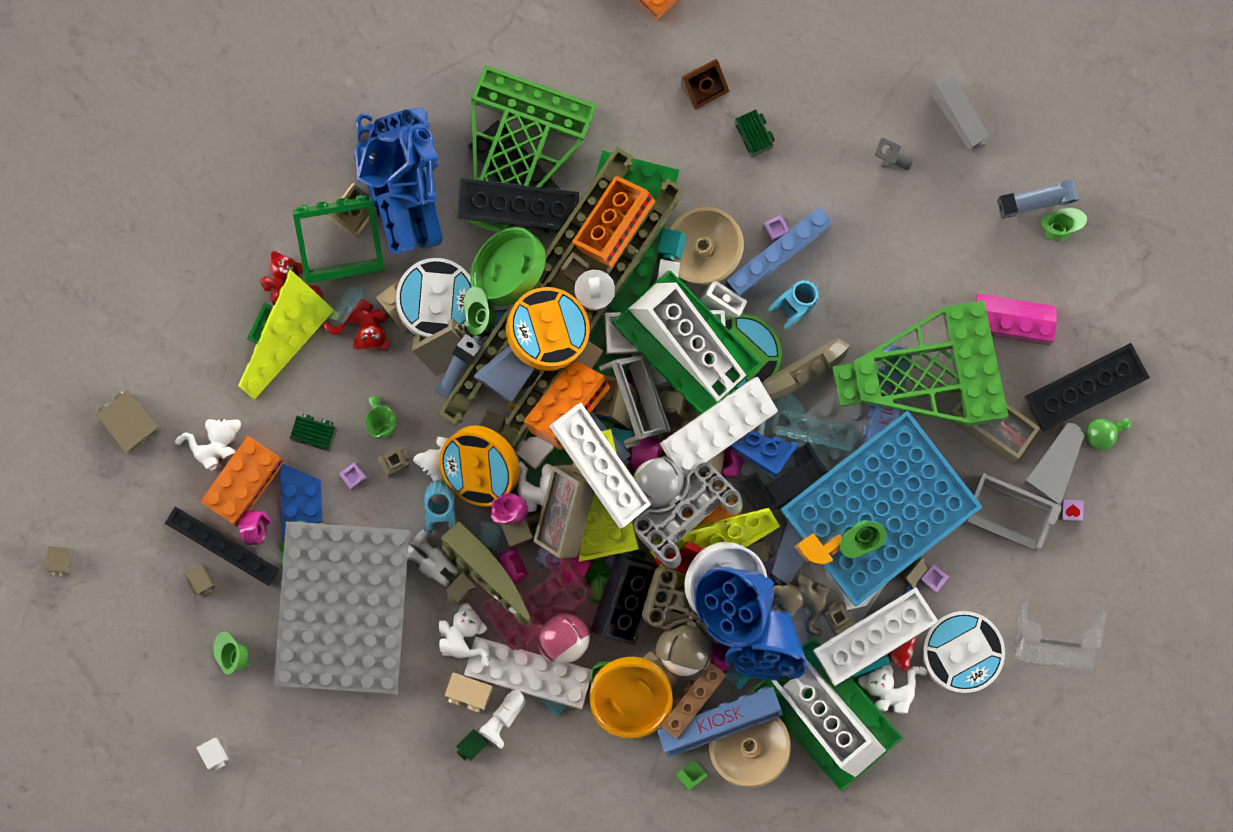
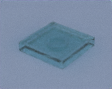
(346, 304)

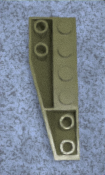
(484, 569)

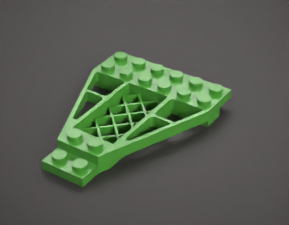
(531, 104)
(973, 364)

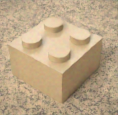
(468, 691)

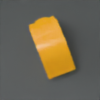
(815, 552)

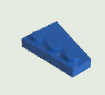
(764, 451)

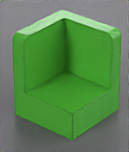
(691, 775)

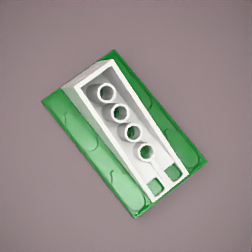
(685, 343)
(833, 722)

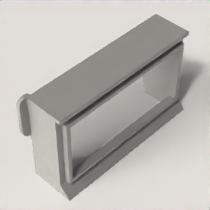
(648, 396)
(1050, 519)

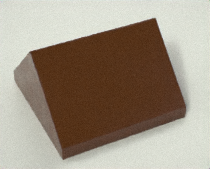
(704, 84)

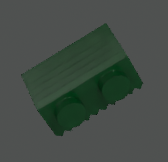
(754, 133)
(313, 433)

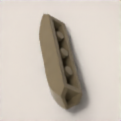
(806, 369)

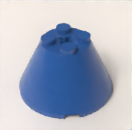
(734, 604)
(773, 654)

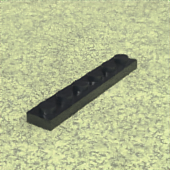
(221, 546)

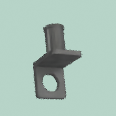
(892, 155)

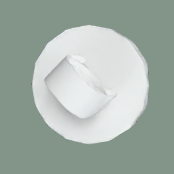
(594, 290)

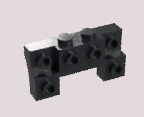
(787, 486)

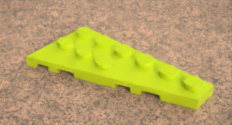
(287, 329)
(738, 529)
(602, 534)

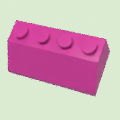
(1020, 319)

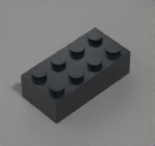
(623, 600)

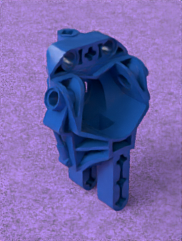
(399, 174)

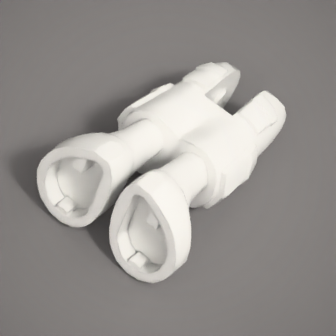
(434, 563)
(502, 717)

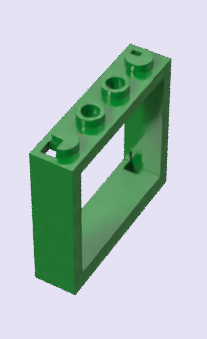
(342, 270)

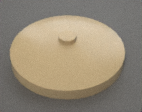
(711, 246)
(752, 755)

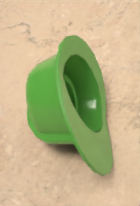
(1062, 223)
(478, 312)
(862, 539)
(597, 579)
(229, 653)

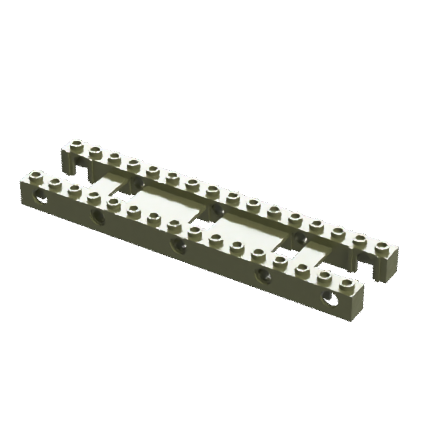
(556, 255)

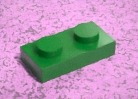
(255, 333)

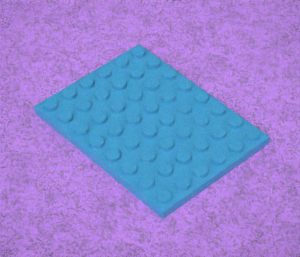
(889, 481)

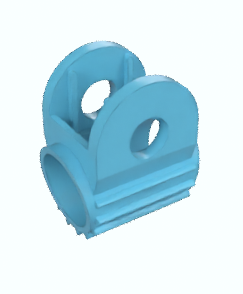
(802, 308)
(439, 487)

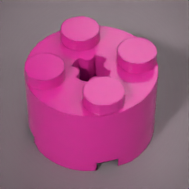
(645, 451)

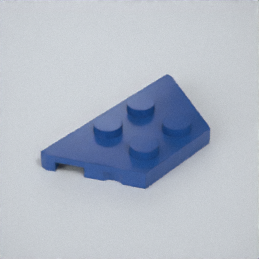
(299, 497)

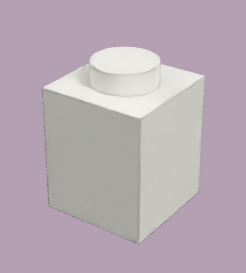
(213, 754)

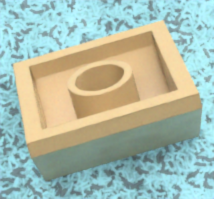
(353, 220)

